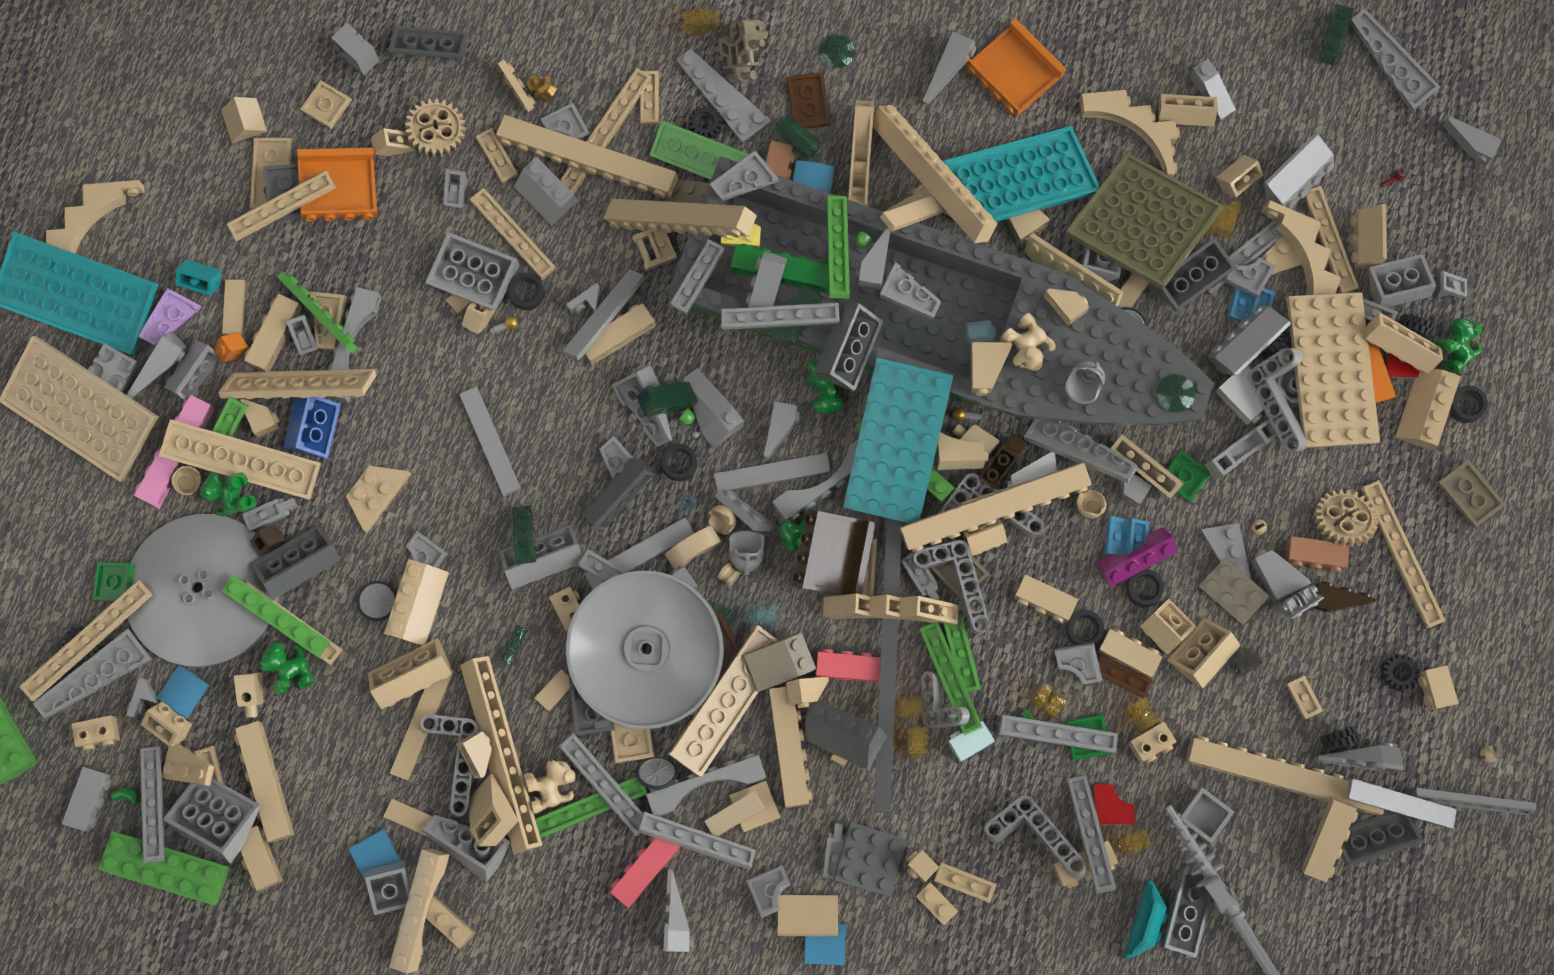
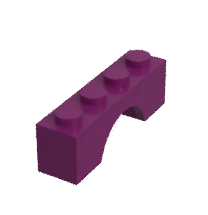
(1117, 568)

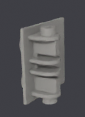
(1299, 602)

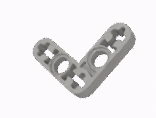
(935, 710)

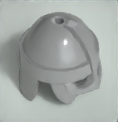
(1085, 382)
(746, 550)

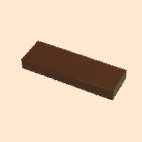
(1124, 677)

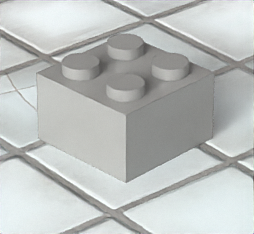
(388, 887)

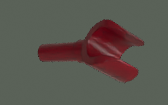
(1397, 177)

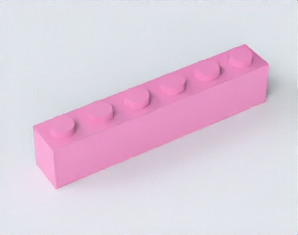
(158, 476)

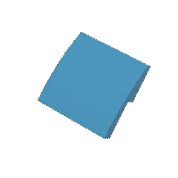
(814, 175)
(1244, 303)
(1125, 535)
(183, 691)
(374, 852)
(826, 949)

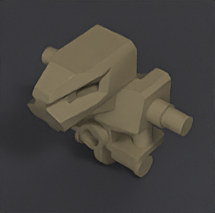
(740, 48)

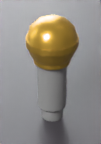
(510, 323)
(960, 414)

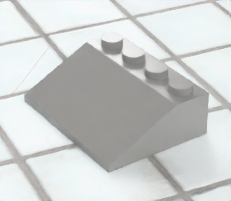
(472, 271)
(213, 818)

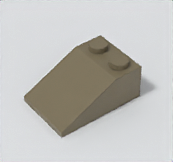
(779, 661)

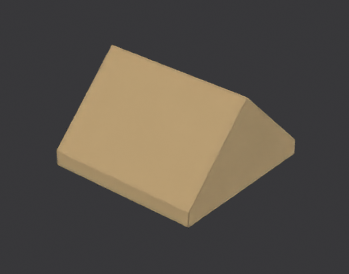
(243, 118)

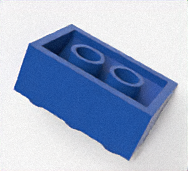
(312, 426)

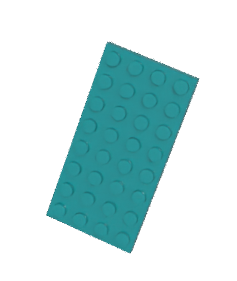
(1027, 174)
(74, 293)
(898, 440)

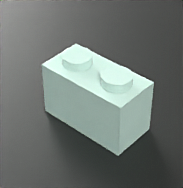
(968, 745)

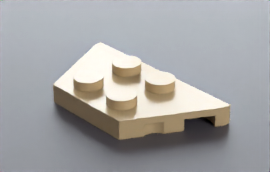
(374, 493)

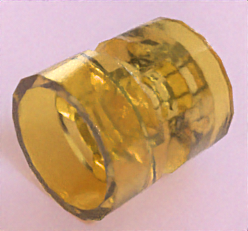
(1055, 705)
(1142, 715)

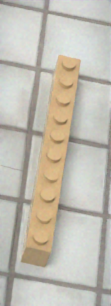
(587, 156)
(934, 174)
(680, 217)
(994, 506)
(503, 757)
(1272, 772)

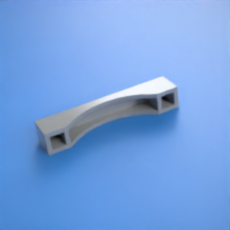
(363, 308)
(795, 501)
(745, 772)

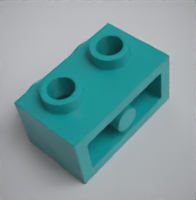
(198, 277)

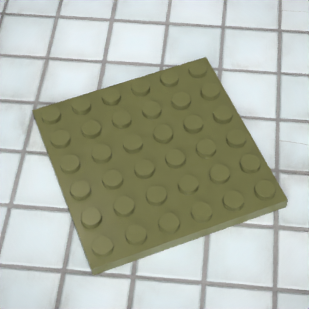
(1144, 220)

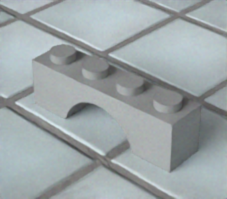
(1241, 449)
(1133, 491)

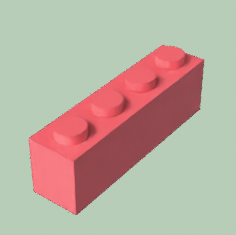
(848, 666)
(643, 871)

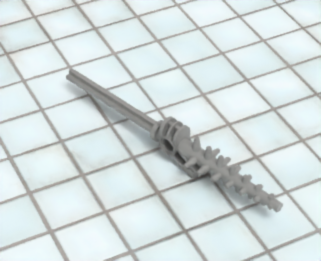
(1223, 896)

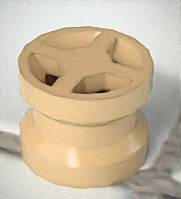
(728, 574)

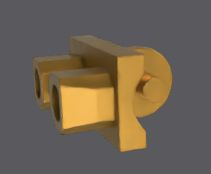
(542, 88)

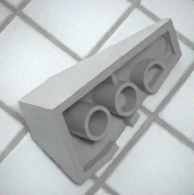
(954, 57)
(1101, 266)
(164, 356)
(627, 389)
(713, 412)
(1377, 758)
(461, 845)
(676, 929)

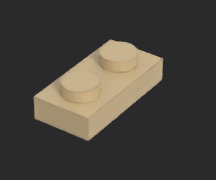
(1304, 697)
(936, 904)

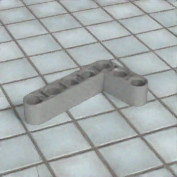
(1277, 398)
(968, 493)
(962, 578)
(458, 776)
(1041, 831)

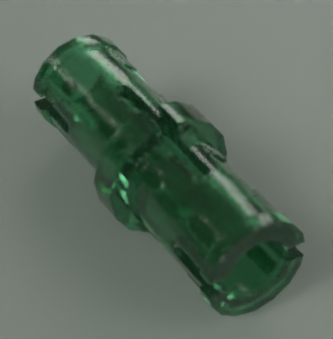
(514, 645)

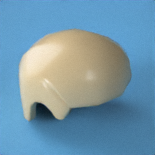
(186, 480)
(1091, 504)
(722, 519)

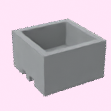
(355, 49)
(115, 369)
(1205, 815)

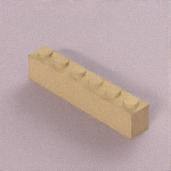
(789, 749)
(264, 782)

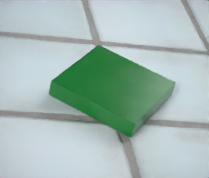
(1190, 473)
(112, 580)
(1094, 722)

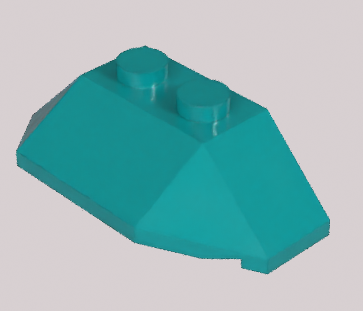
(1147, 922)

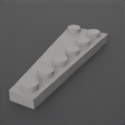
(1401, 69)
(735, 110)
(1070, 443)
(103, 668)

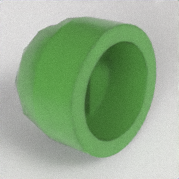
(862, 239)
(687, 417)

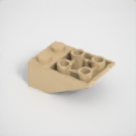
(490, 813)

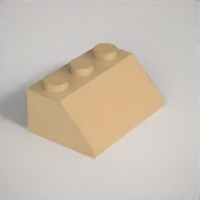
(1369, 237)
(1204, 652)

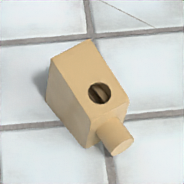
(1027, 224)
(976, 434)
(249, 684)

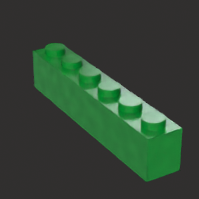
(796, 272)

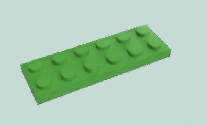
(691, 150)

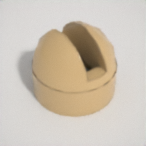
(1261, 530)
(1489, 754)

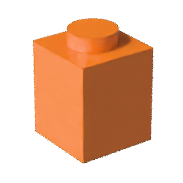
(230, 347)

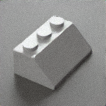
(544, 191)
(1401, 281)
(191, 370)

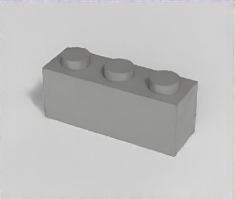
(766, 281)
(86, 799)

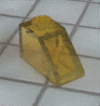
(700, 21)
(1225, 221)
(916, 742)

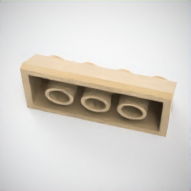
(1427, 408)
(416, 602)
(409, 674)

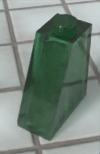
(796, 135)

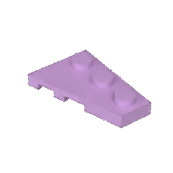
(168, 316)

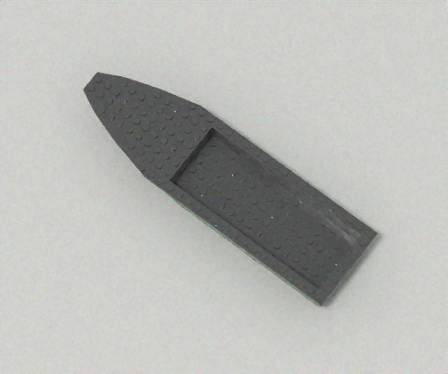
(972, 287)

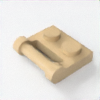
(661, 246)

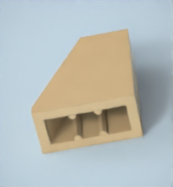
(986, 364)

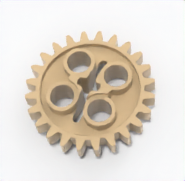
(431, 112)
(1336, 505)

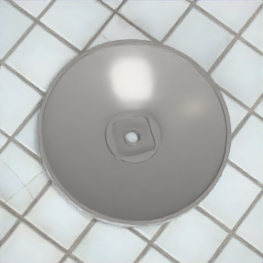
(188, 625)
(608, 656)

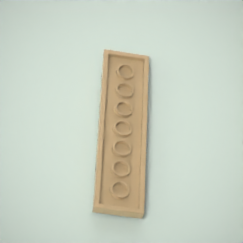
(298, 384)
(232, 455)
(720, 710)

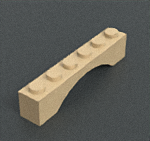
(409, 940)

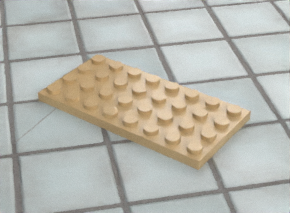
(1335, 370)
(78, 408)

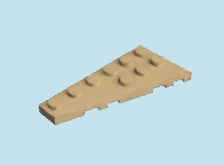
(1048, 256)

